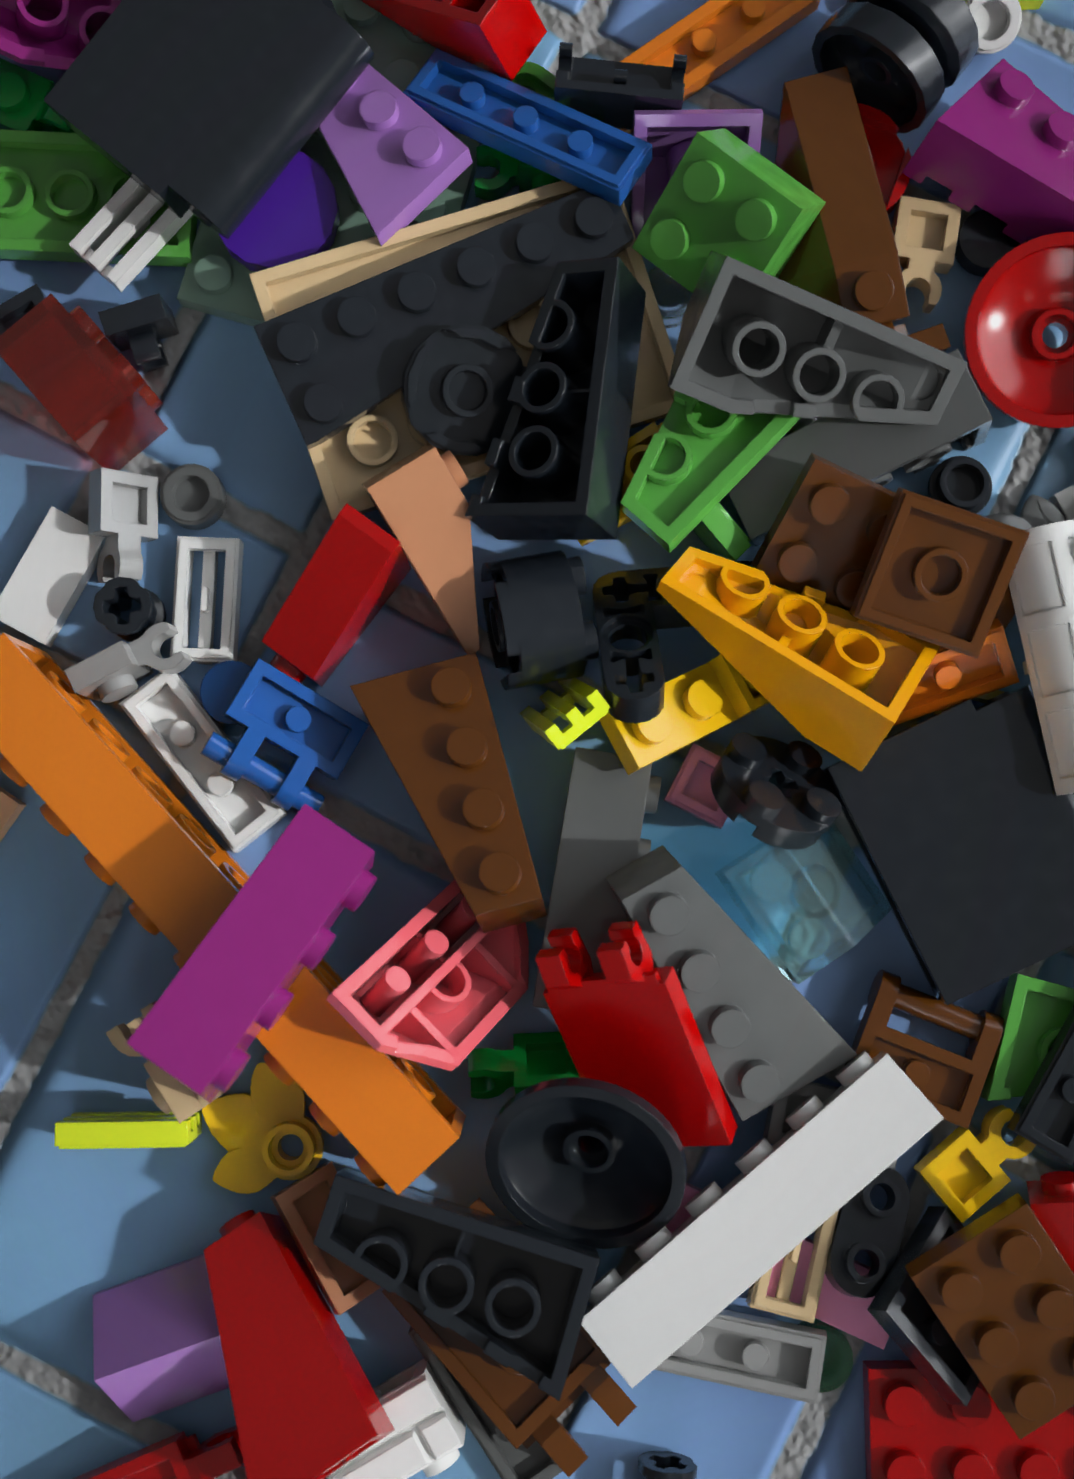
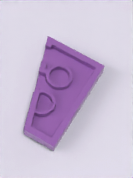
(391, 152)

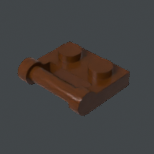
(943, 1077)

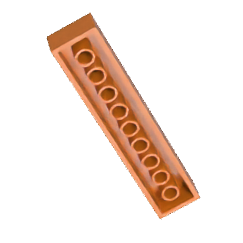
(182, 886)

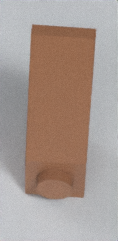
(427, 516)

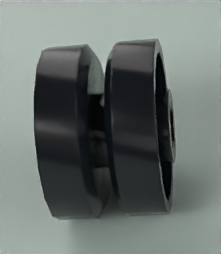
(899, 52)

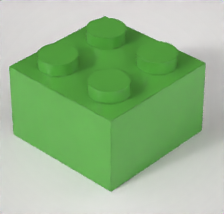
(726, 203)

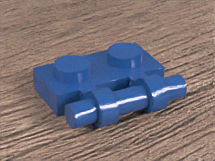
(295, 721)

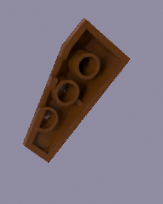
(850, 245)

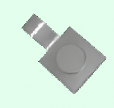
(126, 513)
(115, 670)

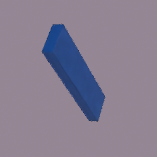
(530, 127)

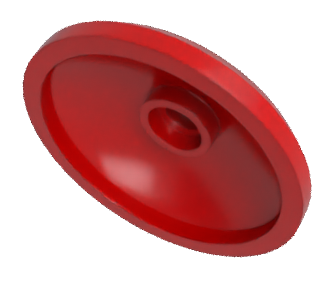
(1005, 330)

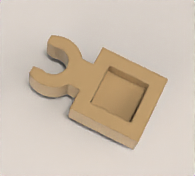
(925, 243)

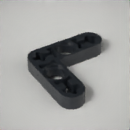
(639, 621)

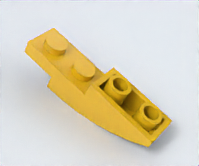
(693, 709)

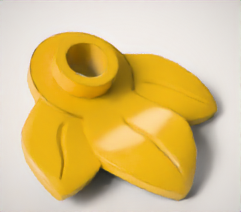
(253, 1132)

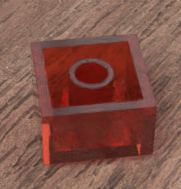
(83, 382)

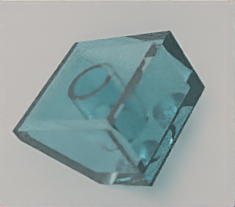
(805, 901)

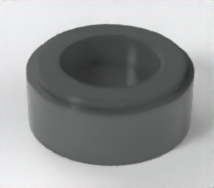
(193, 496)

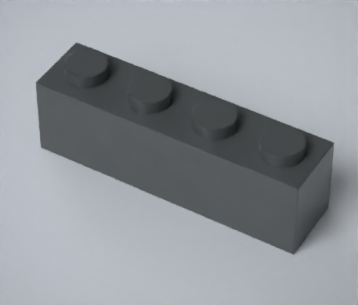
(596, 839)

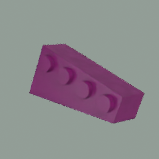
(1004, 153)
(254, 955)

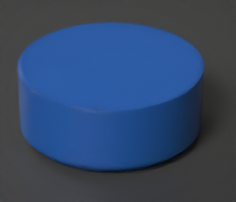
(220, 687)

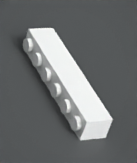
(757, 1216)

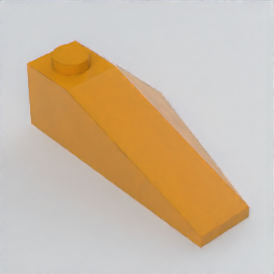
(811, 660)

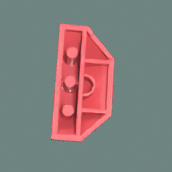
(436, 984)

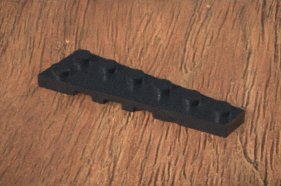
(353, 345)

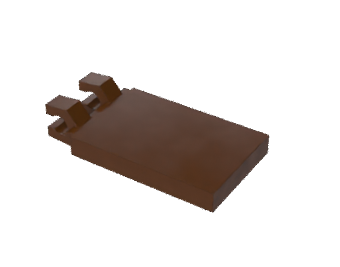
(512, 1399)

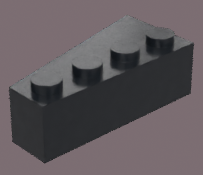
(571, 412)
(468, 1271)

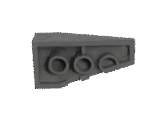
(784, 351)

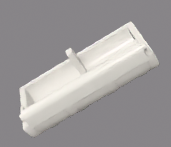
(1045, 618)

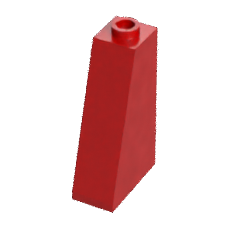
(287, 1363)

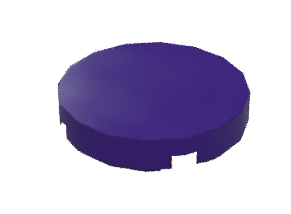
(290, 220)

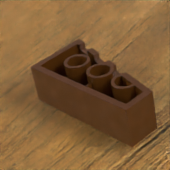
(452, 765)

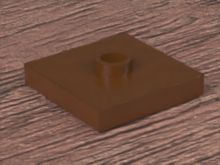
(938, 572)

